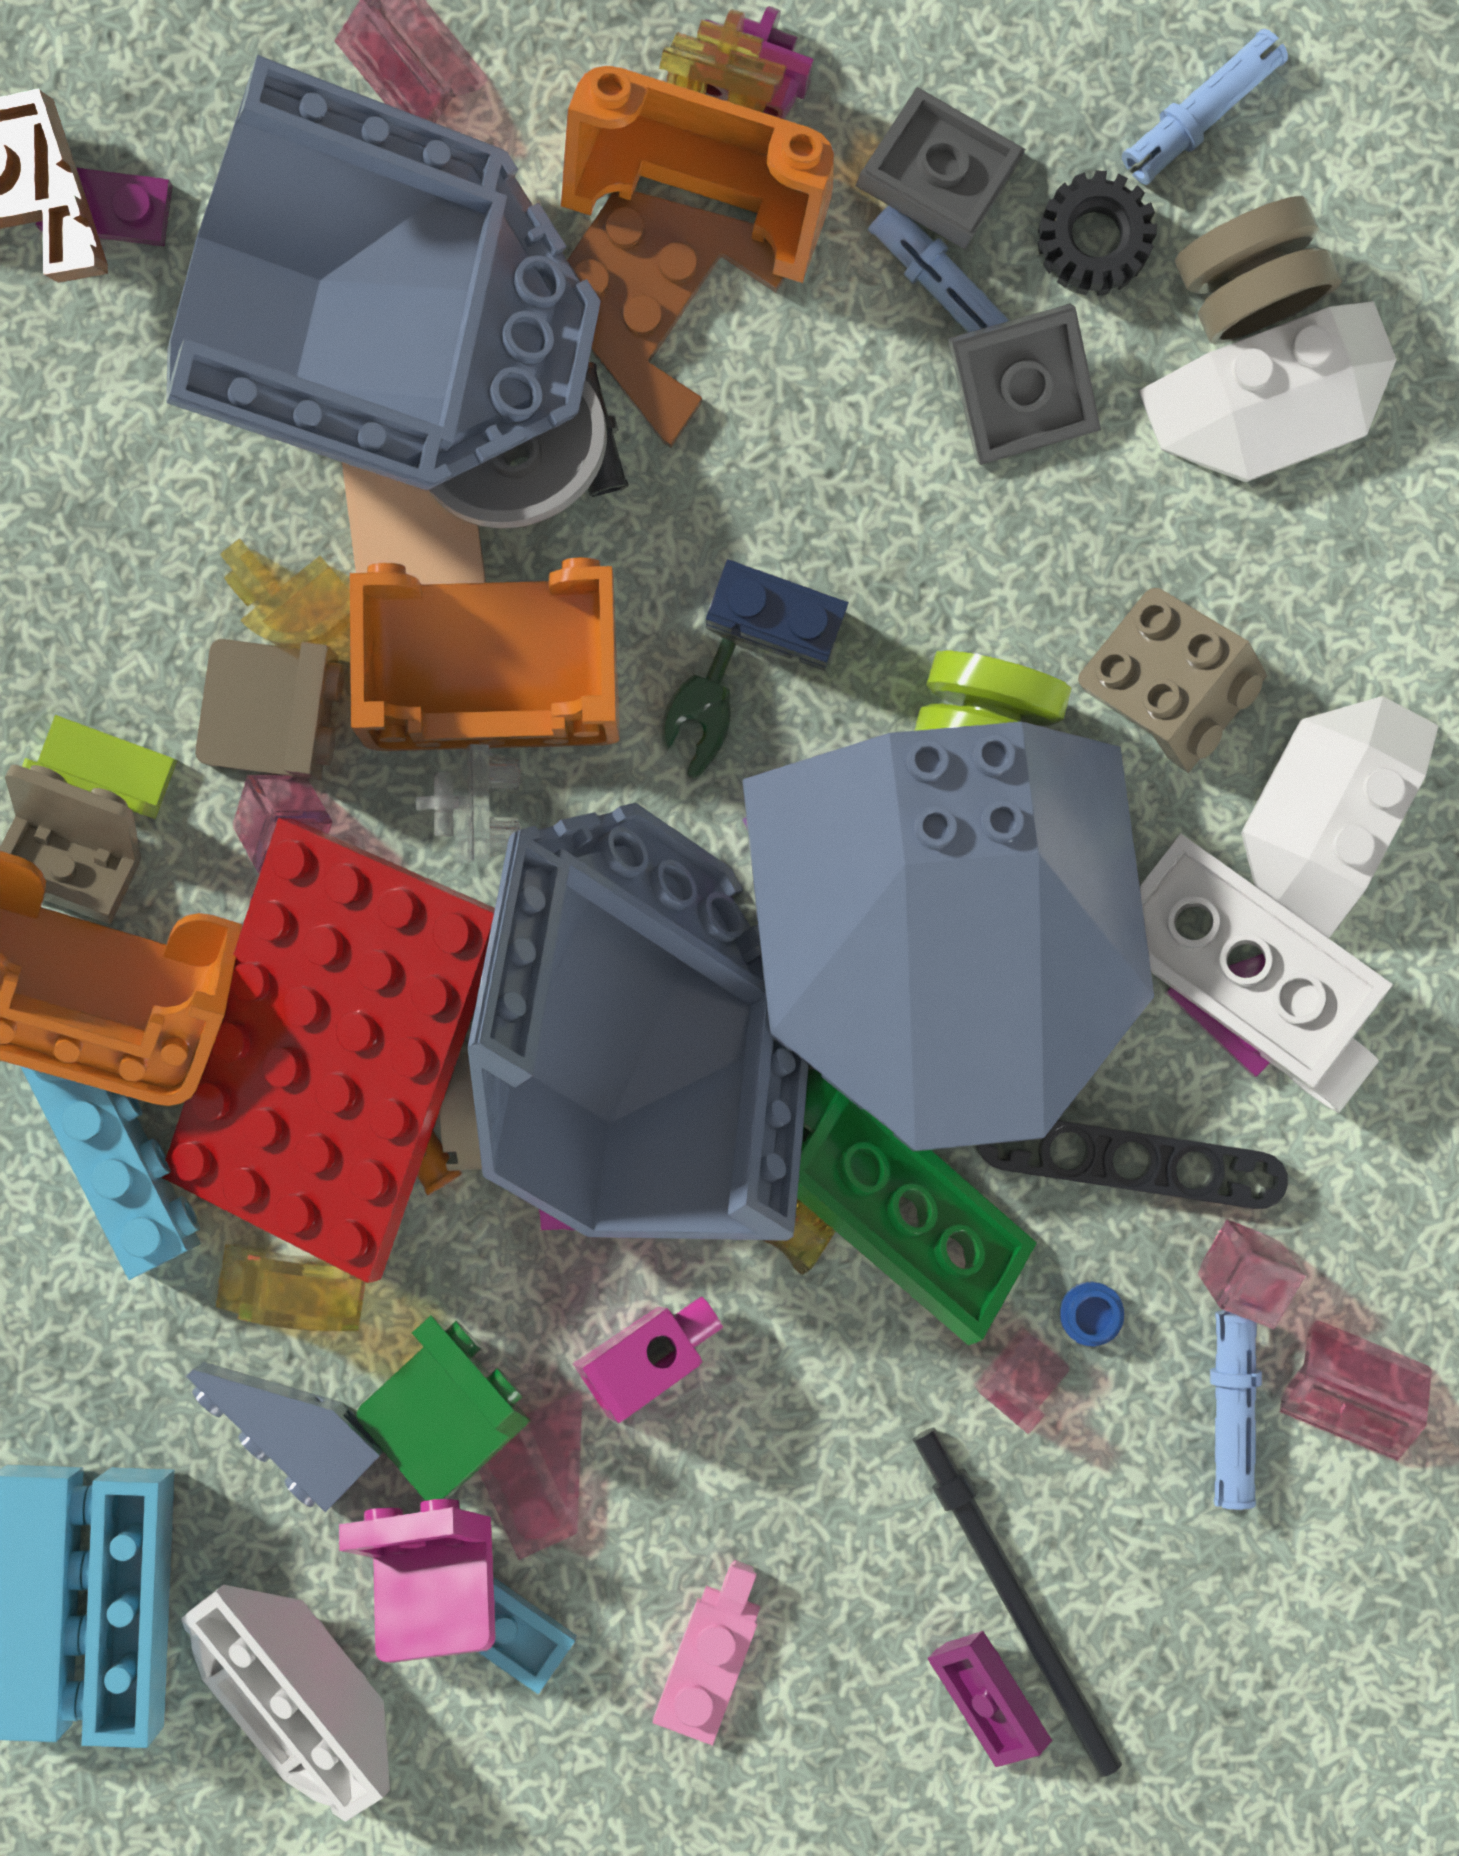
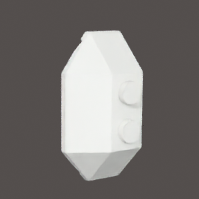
(1276, 394)
(1336, 807)
(293, 1695)

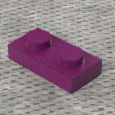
(127, 206)
(990, 1699)

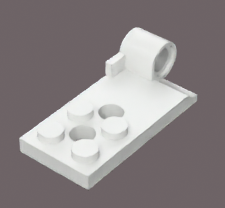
(1300, 1004)

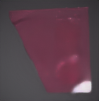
(539, 1476)

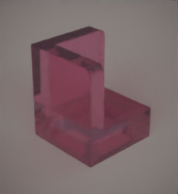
(270, 798)
(1250, 1274)
(1022, 1379)

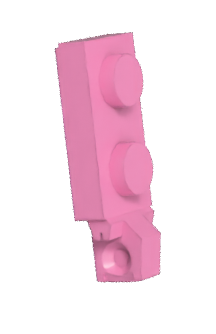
(710, 1657)

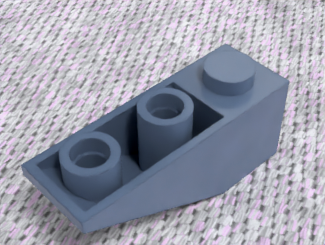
(301, 1432)

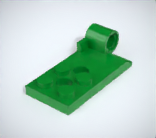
(854, 1183)

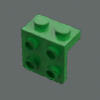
(443, 1411)

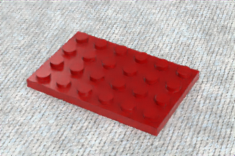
(332, 1048)

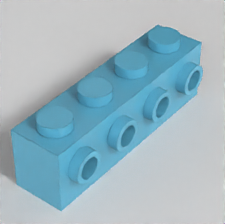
(118, 1171)
(39, 1599)
(126, 1607)

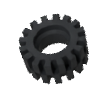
(1102, 197)

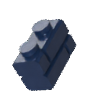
(775, 614)

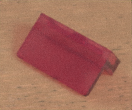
(408, 56)
(1359, 1391)

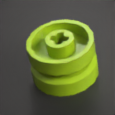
(990, 693)

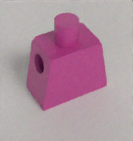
(620, 1369)

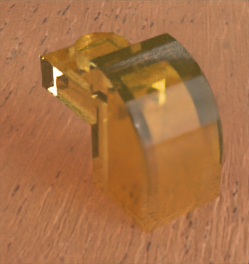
(304, 609)
(288, 1290)

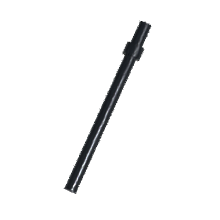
(957, 1494)

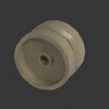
(1258, 269)

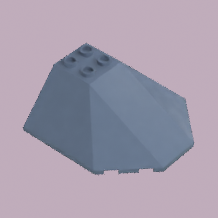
(375, 289)
(951, 924)
(632, 1040)

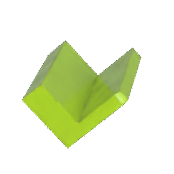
(106, 762)

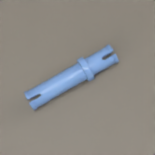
(1183, 125)
(935, 270)
(1235, 1421)

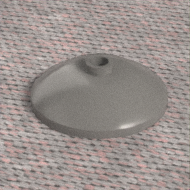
(553, 477)

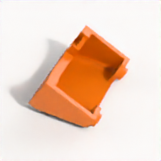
(649, 128)
(484, 660)
(105, 1000)

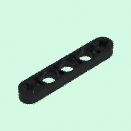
(1160, 1172)

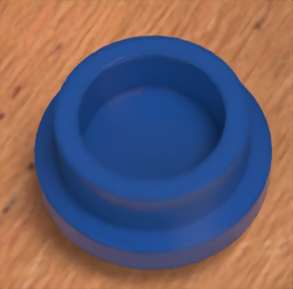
(1092, 1313)

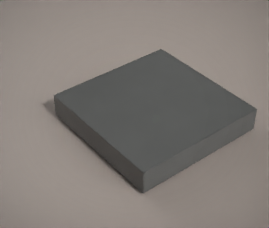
(940, 167)
(1025, 384)

